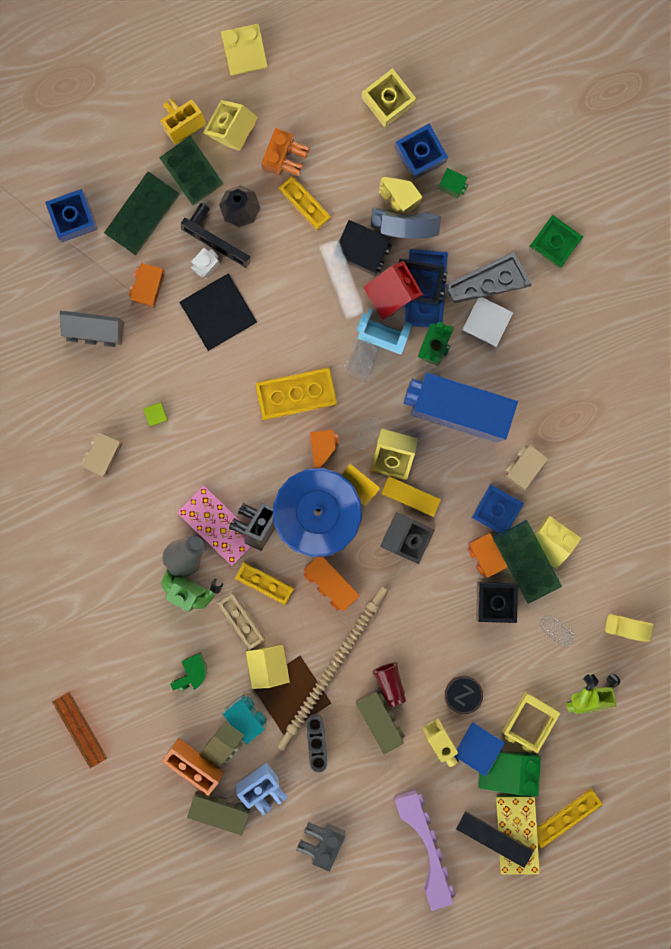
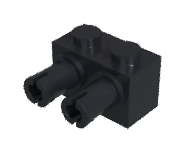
(259, 529)

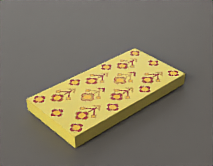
(519, 820)

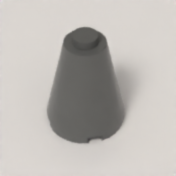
(183, 556)

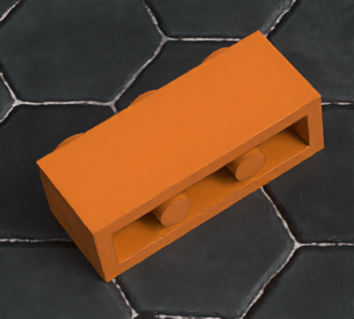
(330, 583)
(192, 766)

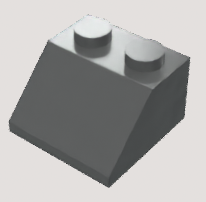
(407, 537)

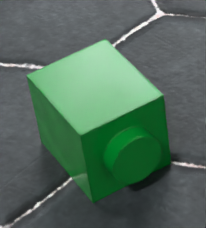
(453, 183)

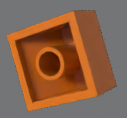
(323, 446)

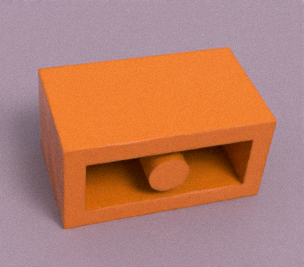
(147, 285)
(487, 555)

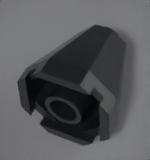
(239, 206)

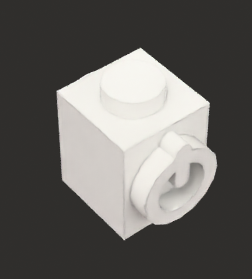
(205, 263)

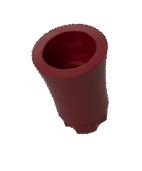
(390, 683)

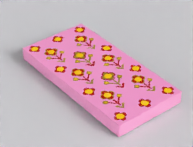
(212, 522)

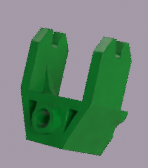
(436, 333)

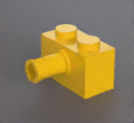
(182, 120)

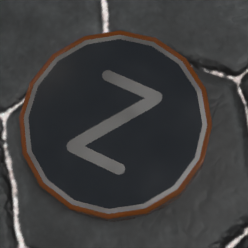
(463, 694)

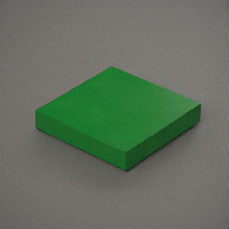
(556, 241)

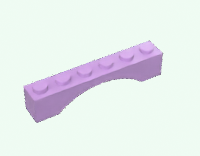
(436, 887)

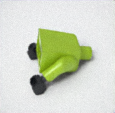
(594, 699)

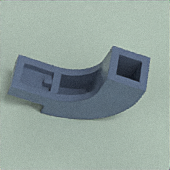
(405, 226)

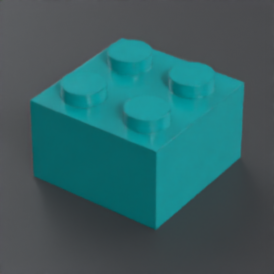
(245, 718)

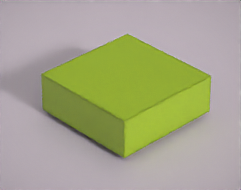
(155, 414)

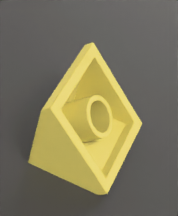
(267, 667)

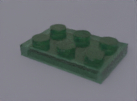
(191, 170)

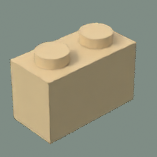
(102, 454)
(525, 467)

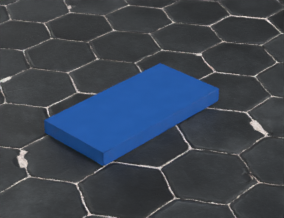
(419, 314)

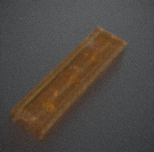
(79, 729)

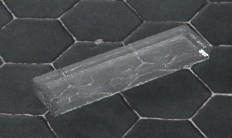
(342, 279)

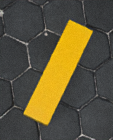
(567, 817)

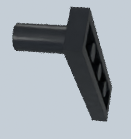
(194, 229)

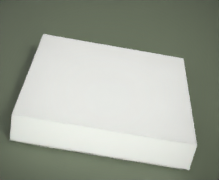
(487, 321)

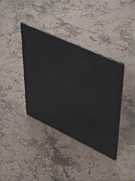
(218, 312)

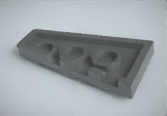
(495, 278)

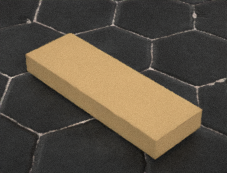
(241, 621)

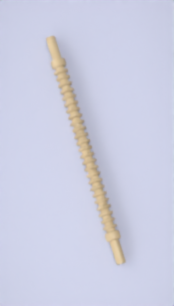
(292, 729)

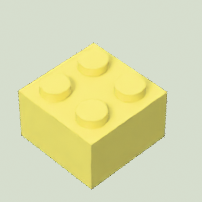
(388, 98)

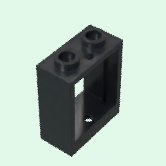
(442, 277)

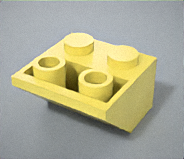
(401, 195)

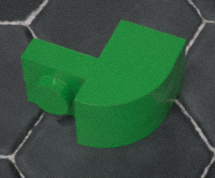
(196, 673)

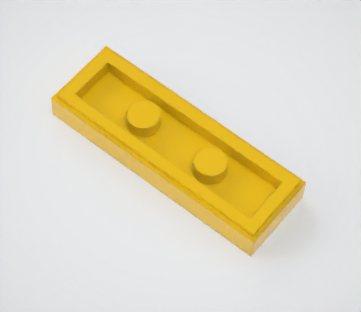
(304, 202)
(411, 496)
(264, 583)

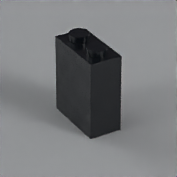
(364, 247)

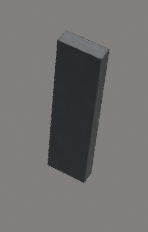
(494, 839)

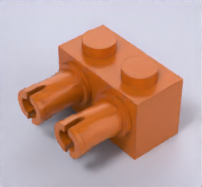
(276, 155)

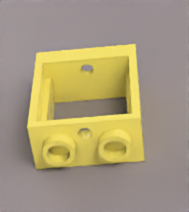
(527, 745)

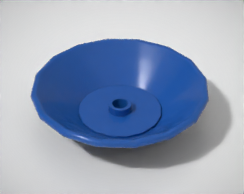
(296, 518)

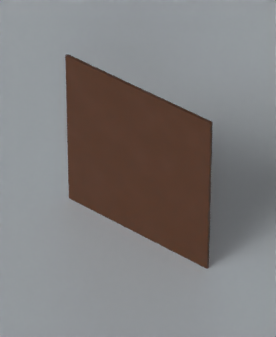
(286, 699)

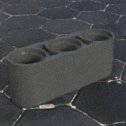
(316, 752)

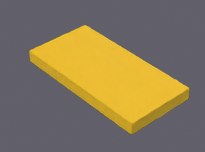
(296, 393)

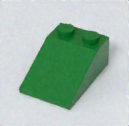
(513, 774)

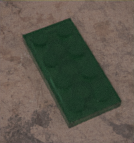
(141, 213)
(527, 561)

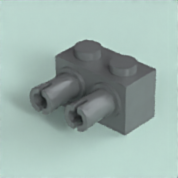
(329, 845)

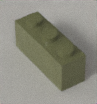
(380, 721)
(222, 745)
(218, 813)

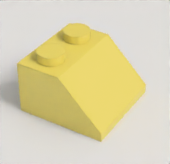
(244, 49)
(231, 124)
(394, 454)
(556, 540)

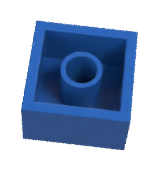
(421, 152)
(71, 215)

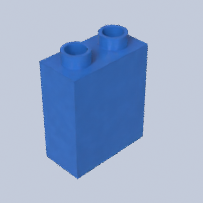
(461, 407)

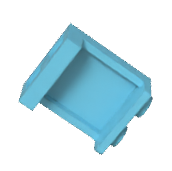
(383, 335)

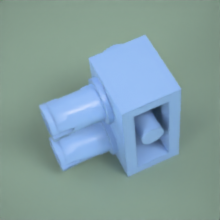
(259, 785)

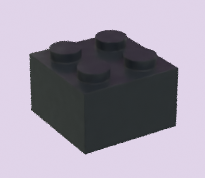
(497, 602)

